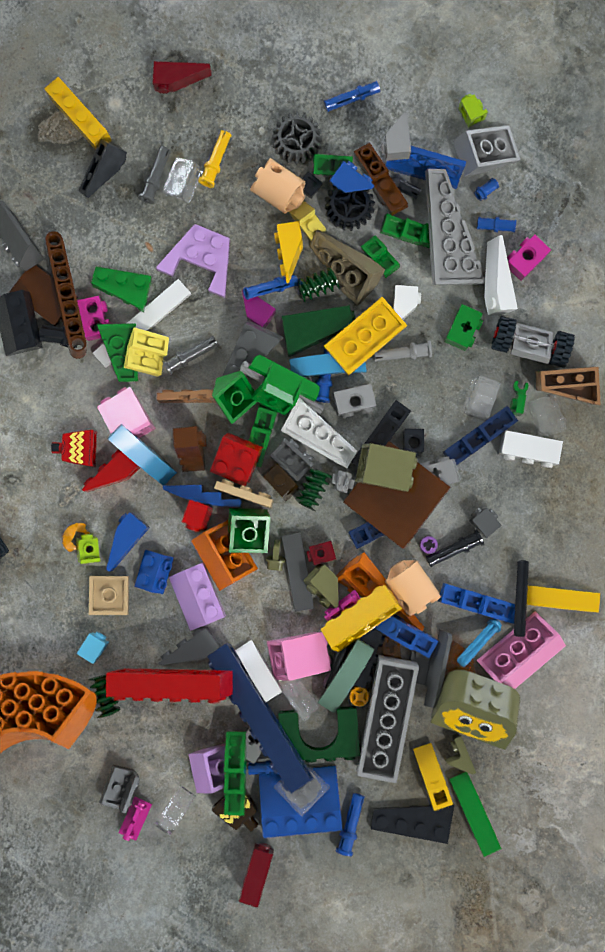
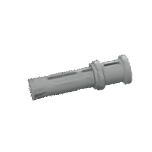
(413, 351)

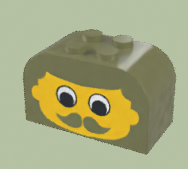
(478, 708)

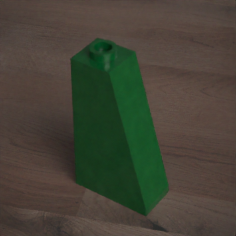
(314, 327)

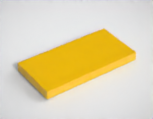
(365, 336)

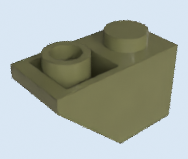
(323, 584)

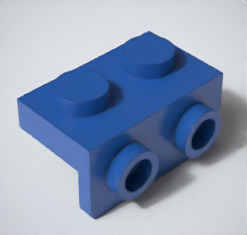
(154, 572)

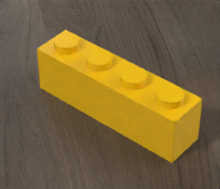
(76, 112)
(360, 618)

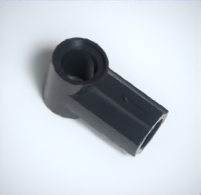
(55, 335)

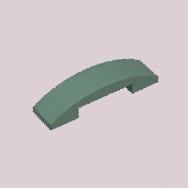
(346, 676)

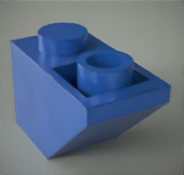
(349, 180)

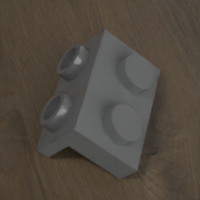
(292, 459)
(120, 788)

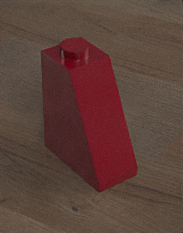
(256, 875)

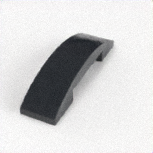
(387, 427)

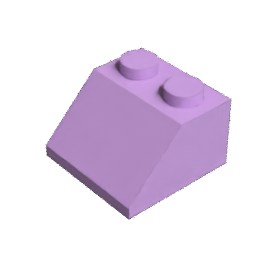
(208, 768)

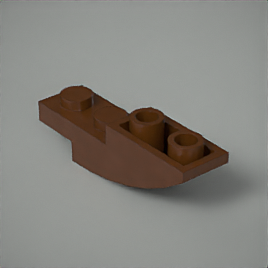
(384, 186)

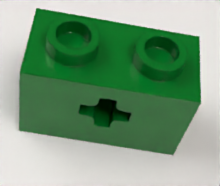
(456, 335)

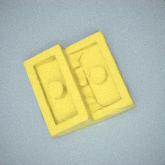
(146, 352)

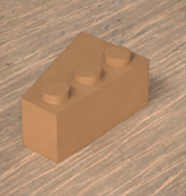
(573, 383)

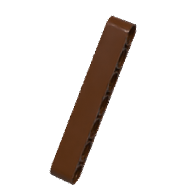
(66, 286)

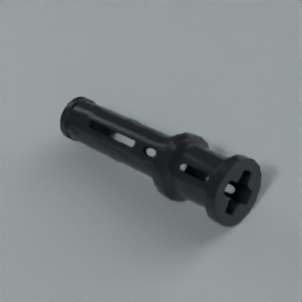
(463, 545)

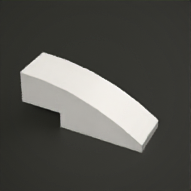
(258, 671)

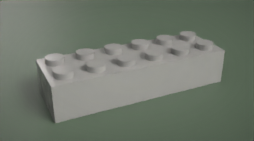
(387, 718)

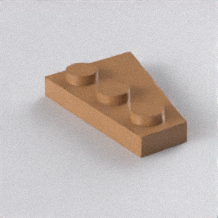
(186, 396)

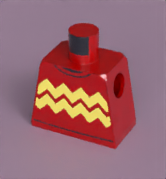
(77, 448)

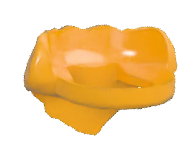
(69, 535)

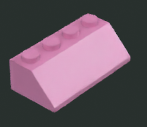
(519, 657)

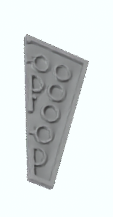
(450, 242)

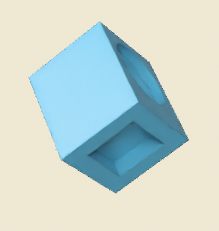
(93, 647)

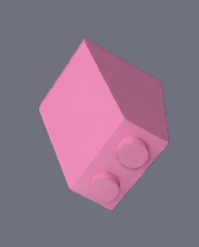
(126, 410)
(299, 656)

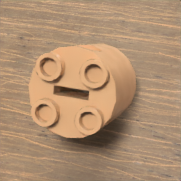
(279, 186)
(411, 586)

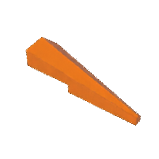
(364, 577)

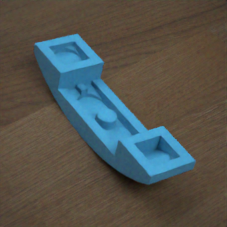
(319, 365)

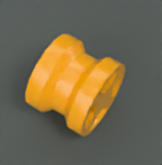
(361, 698)

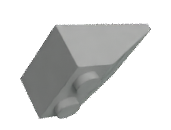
(486, 149)

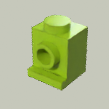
(472, 110)
(82, 543)

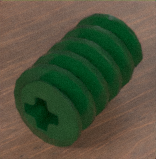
(318, 284)
(312, 488)
(106, 703)

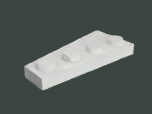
(317, 434)

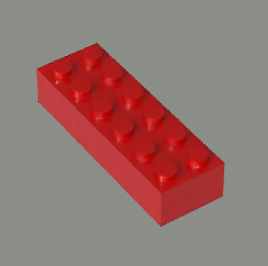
(169, 684)

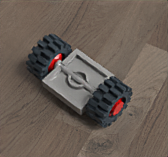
(532, 342)

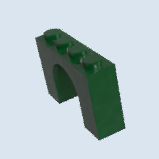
(343, 746)

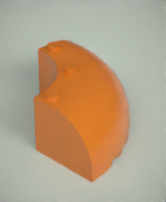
(43, 708)

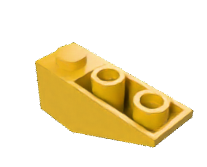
(291, 245)
(432, 776)

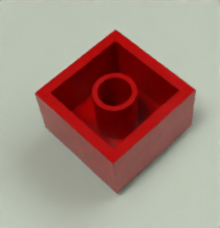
(236, 459)

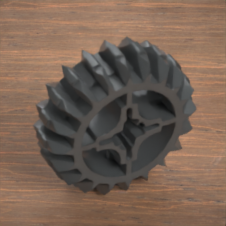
(311, 132)

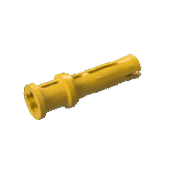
(212, 166)

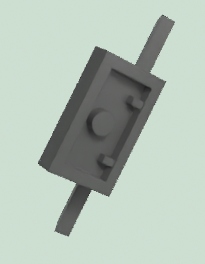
(433, 669)

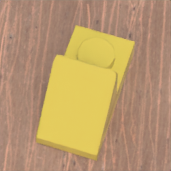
(308, 220)

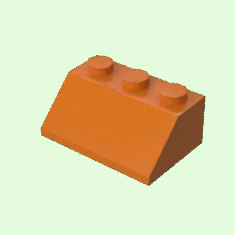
(223, 566)

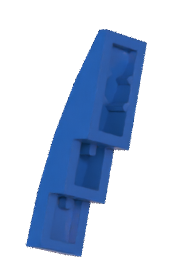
(196, 494)
(477, 603)

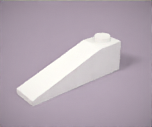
(498, 283)

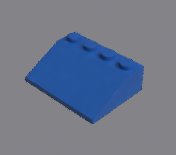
(283, 820)

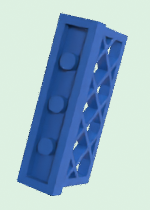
(422, 159)

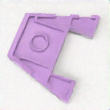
(204, 250)

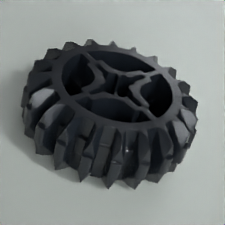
(356, 207)

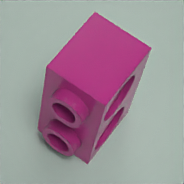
(90, 319)

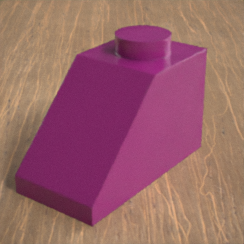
(258, 311)

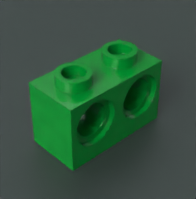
(328, 164)

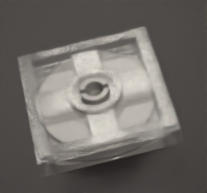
(307, 795)

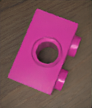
(537, 251)

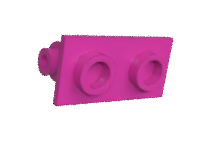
(347, 602)
(135, 819)

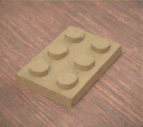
(244, 493)

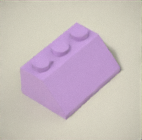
(197, 596)

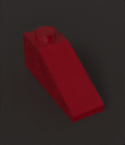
(177, 75)

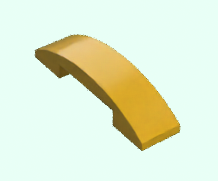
(563, 599)

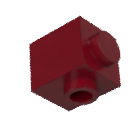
(321, 553)

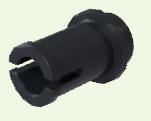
(409, 189)

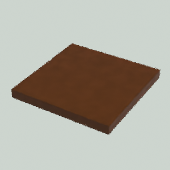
(399, 512)

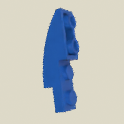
(408, 635)

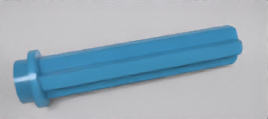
(493, 626)

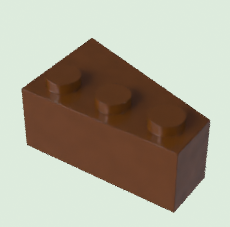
(189, 446)

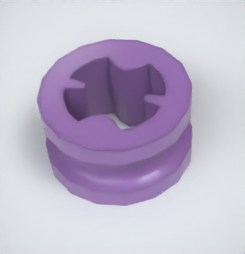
(425, 539)

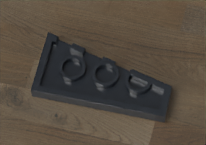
(415, 822)

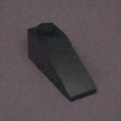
(104, 165)

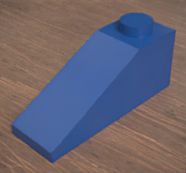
(126, 536)

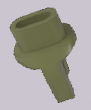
(275, 561)

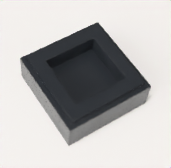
(312, 185)

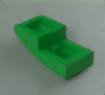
(379, 253)

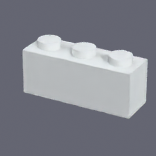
(530, 449)

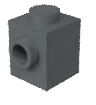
(485, 521)

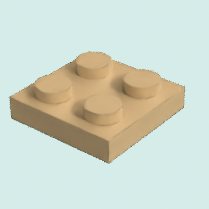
(108, 595)

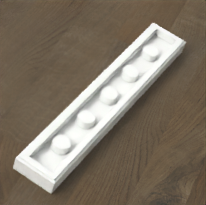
(153, 314)

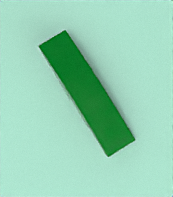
(406, 230)
(263, 429)
(235, 774)
(475, 814)

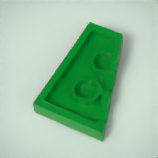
(127, 286)
(116, 341)

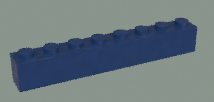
(262, 721)

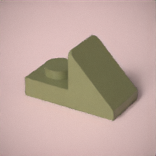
(462, 760)

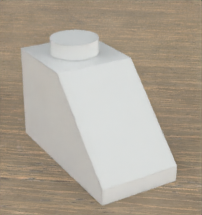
(405, 300)

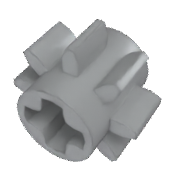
(342, 481)

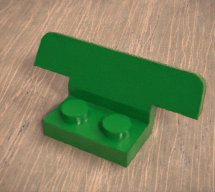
(280, 386)

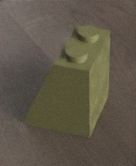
(386, 467)

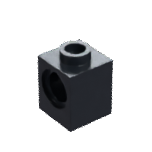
(418, 434)

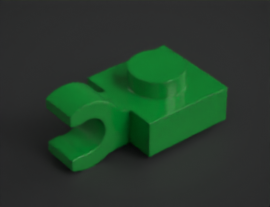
(518, 402)

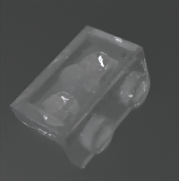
(182, 179)
(299, 698)

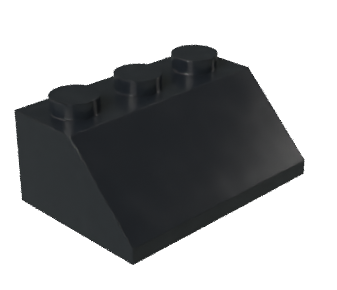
(18, 323)

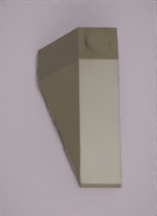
(353, 270)

